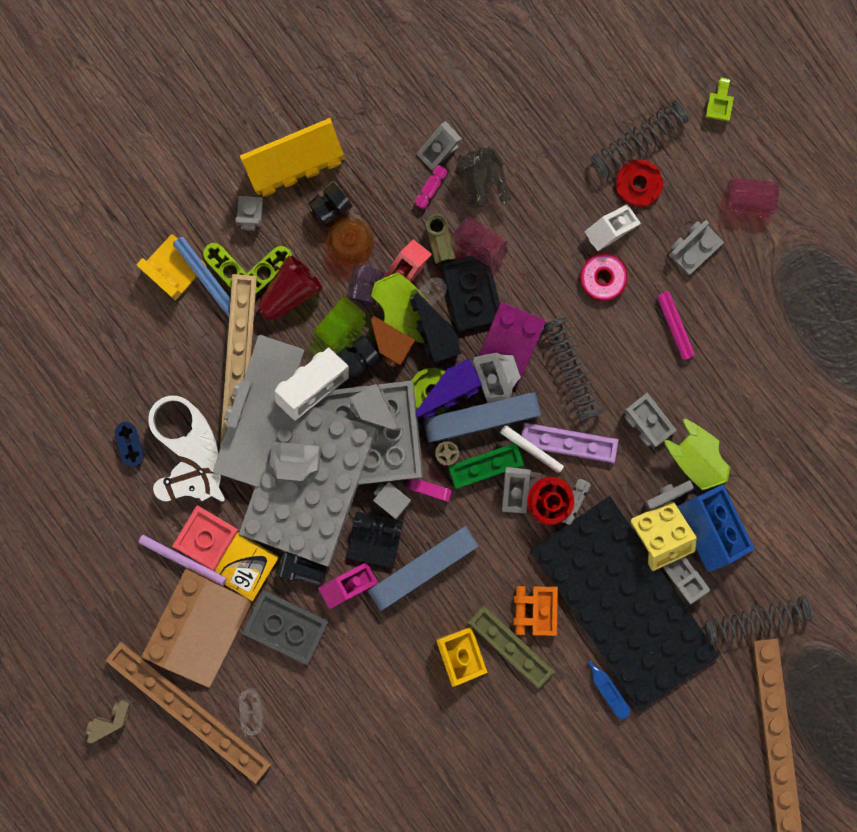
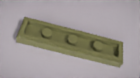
(511, 647)

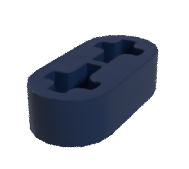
(124, 445)

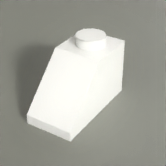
(612, 227)

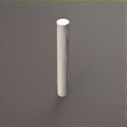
(532, 449)

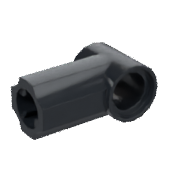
(296, 568)

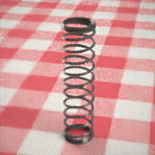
(596, 158)
(586, 414)
(711, 630)

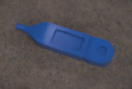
(609, 692)

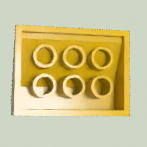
(293, 158)

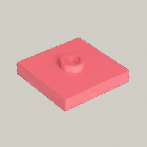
(205, 538)

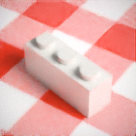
(311, 383)

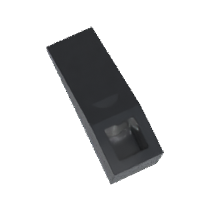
(440, 335)

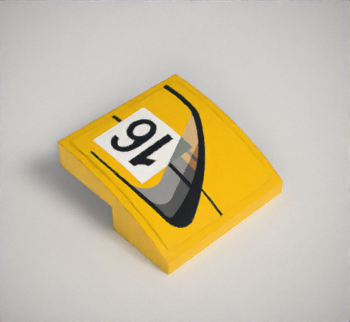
(246, 566)

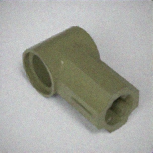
(440, 241)

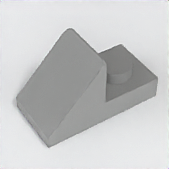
(439, 146)

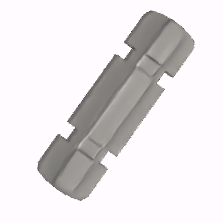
(581, 487)

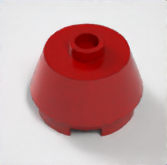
(550, 500)

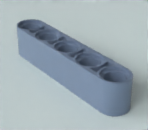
(481, 417)
(423, 568)

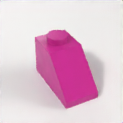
(347, 585)

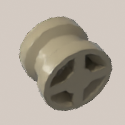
(447, 450)

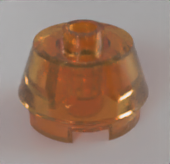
(350, 240)

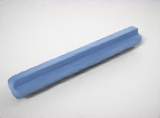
(203, 274)

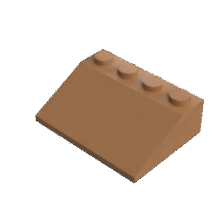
(197, 628)

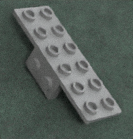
(254, 414)

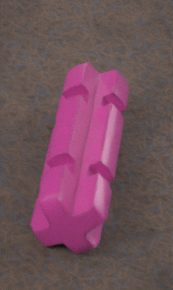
(430, 187)

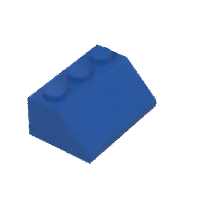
(717, 528)

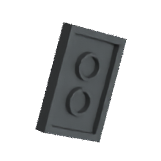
(285, 627)

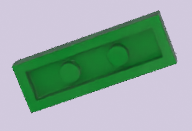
(485, 465)

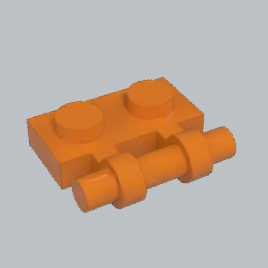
(544, 610)

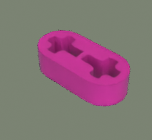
(429, 489)

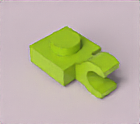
(719, 104)

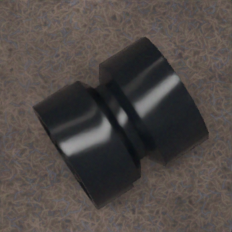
(336, 199)
(359, 356)

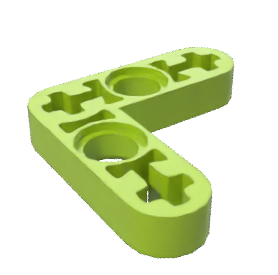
(263, 263)

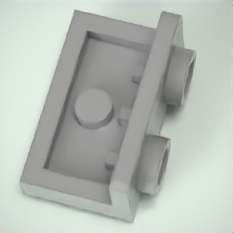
(649, 420)

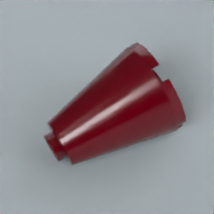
(288, 289)

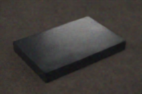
(470, 292)

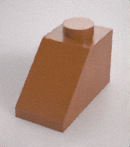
(392, 343)

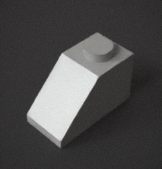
(374, 407)

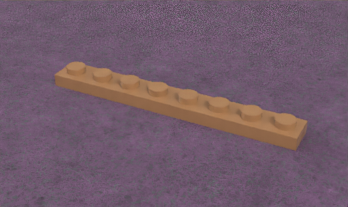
(188, 712)
(777, 735)

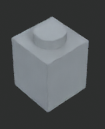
(391, 499)

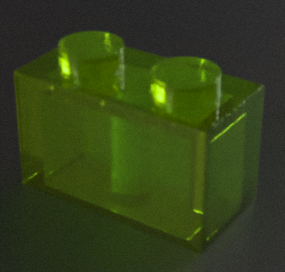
(340, 324)

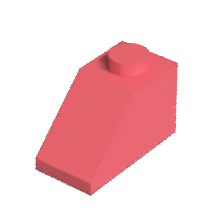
(410, 261)

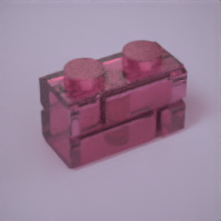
(752, 197)
(480, 242)

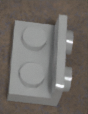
(696, 247)

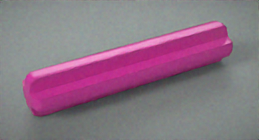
(675, 325)

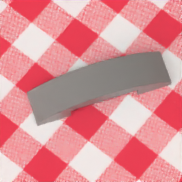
(686, 579)

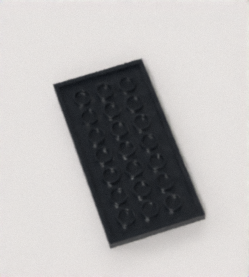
(624, 604)

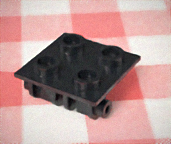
(375, 539)

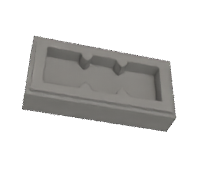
(668, 493)

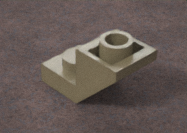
(101, 727)

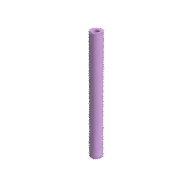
(182, 560)

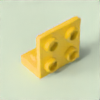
(168, 269)

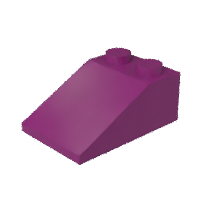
(513, 334)

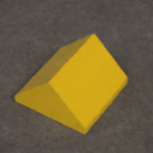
(461, 656)

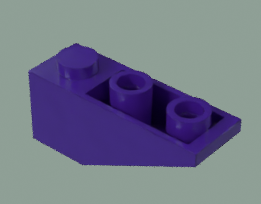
(453, 384)

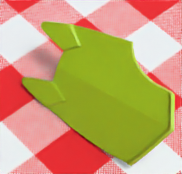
(393, 296)
(700, 457)

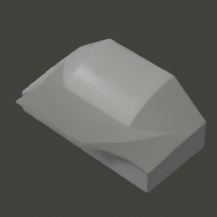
(497, 374)
(294, 460)
(516, 489)

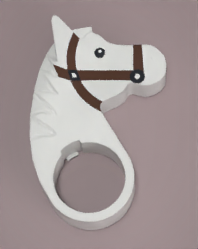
(198, 457)

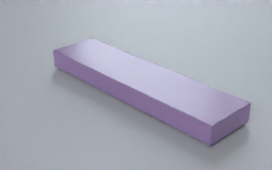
(571, 442)

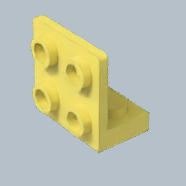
(664, 535)

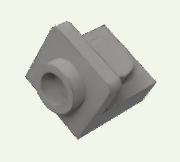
(249, 212)

